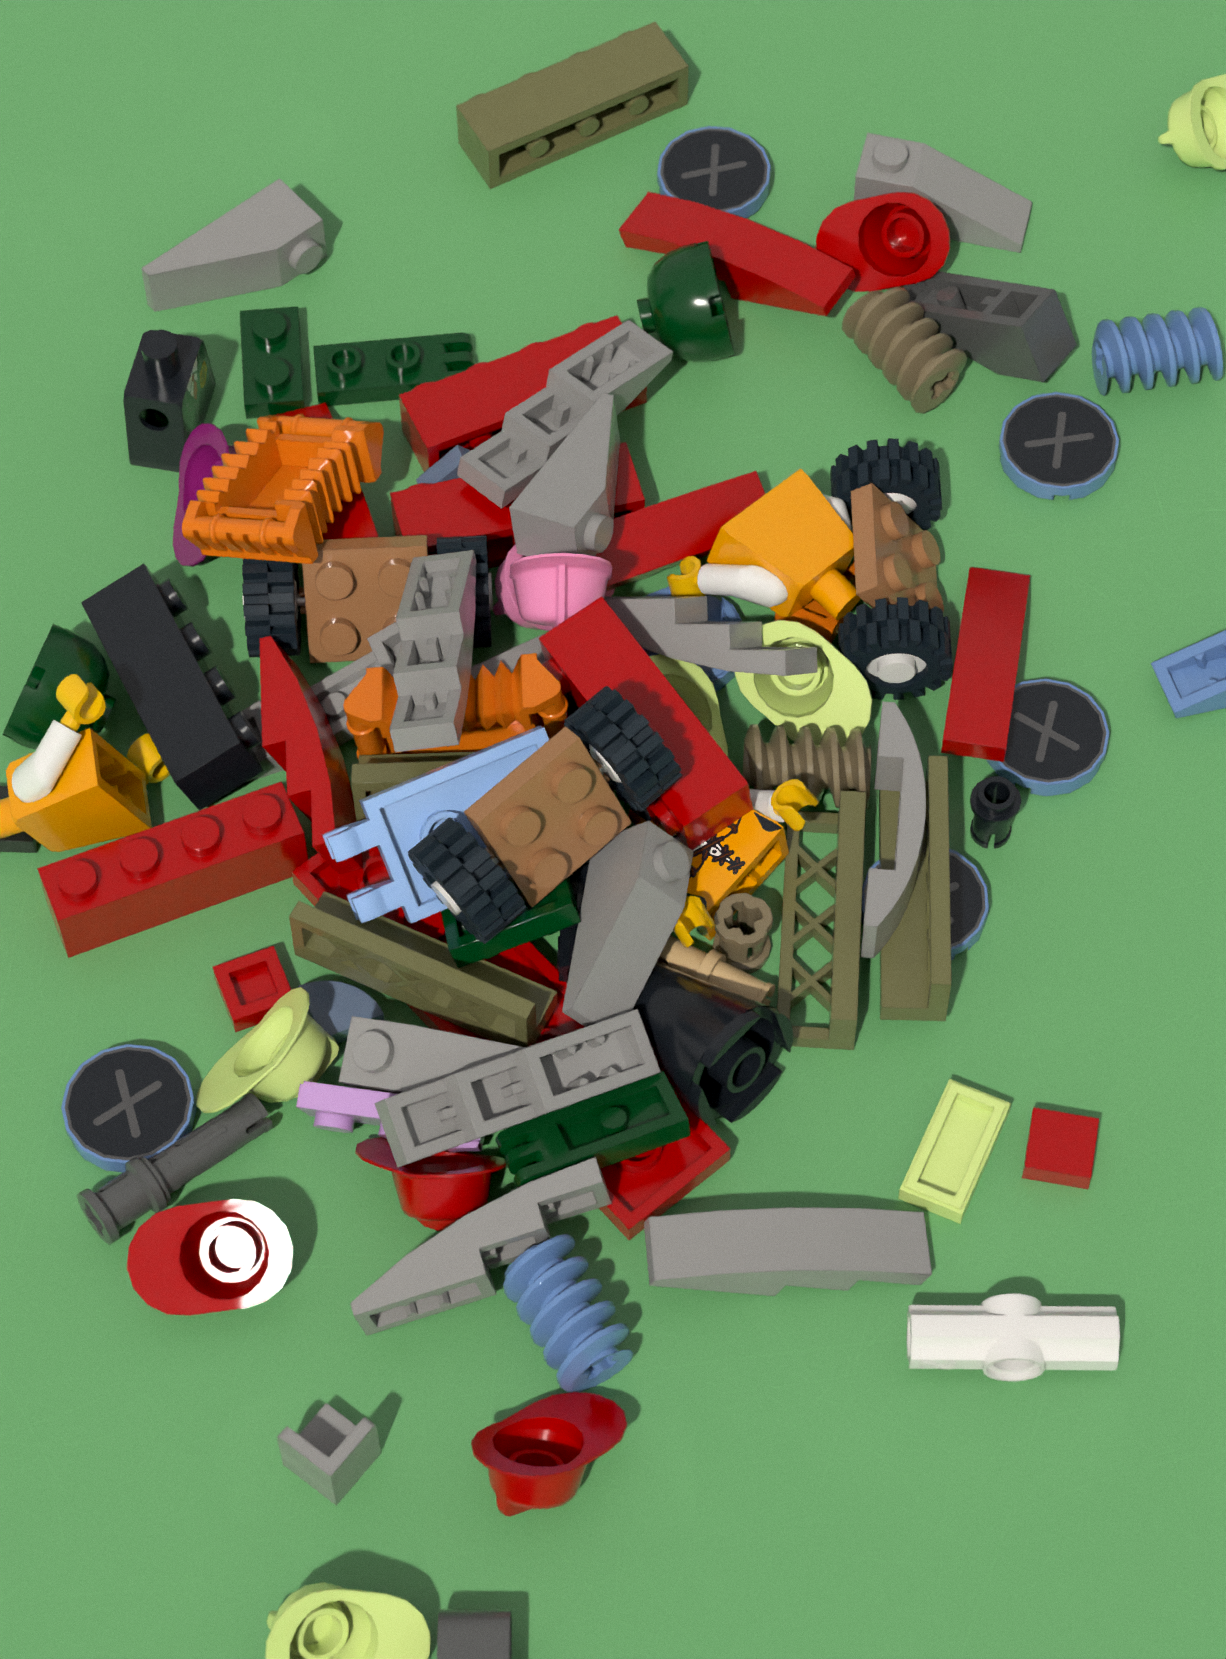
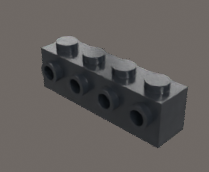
(172, 686)

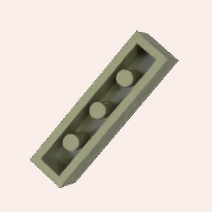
(572, 104)

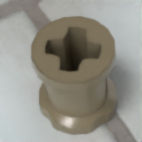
(746, 932)

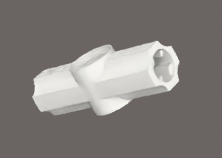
(1012, 1337)

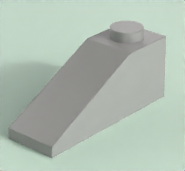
(973, 205)
(239, 253)
(574, 493)
(626, 916)
(407, 1056)

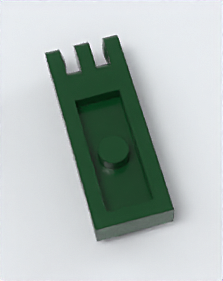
(387, 366)
(603, 1127)

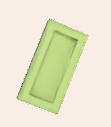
(954, 1151)

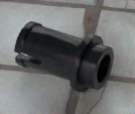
(994, 805)

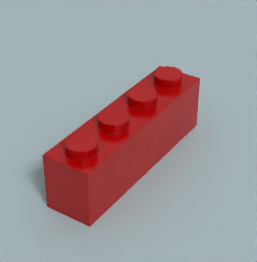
(473, 403)
(460, 510)
(599, 651)
(174, 869)

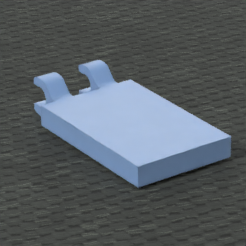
(411, 811)

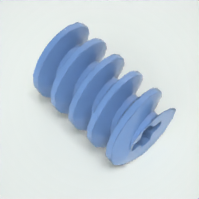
(1156, 347)
(563, 1315)

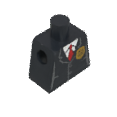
(166, 377)

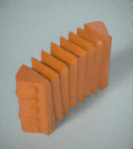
(283, 487)
(494, 710)

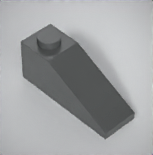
(998, 323)

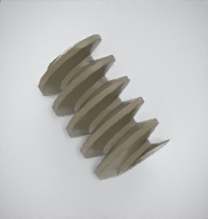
(905, 346)
(817, 766)

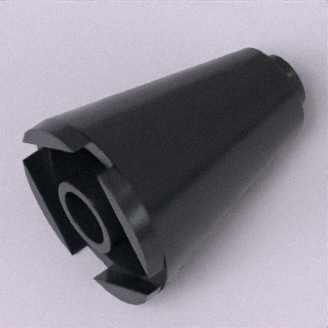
(712, 1043)

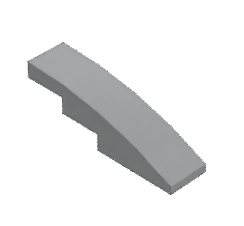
(533, 430)
(681, 631)
(434, 651)
(517, 1088)
(786, 1247)
(458, 1260)

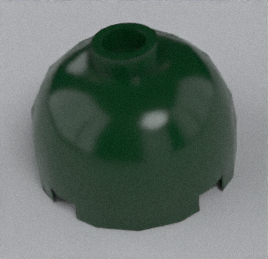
(687, 305)
(37, 705)

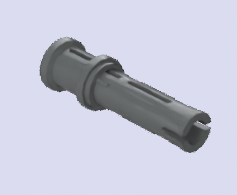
(149, 1182)

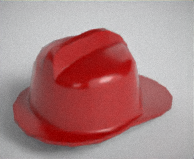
(886, 240)
(436, 1187)
(210, 1257)
(544, 1449)

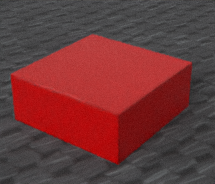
(251, 986)
(1060, 1148)

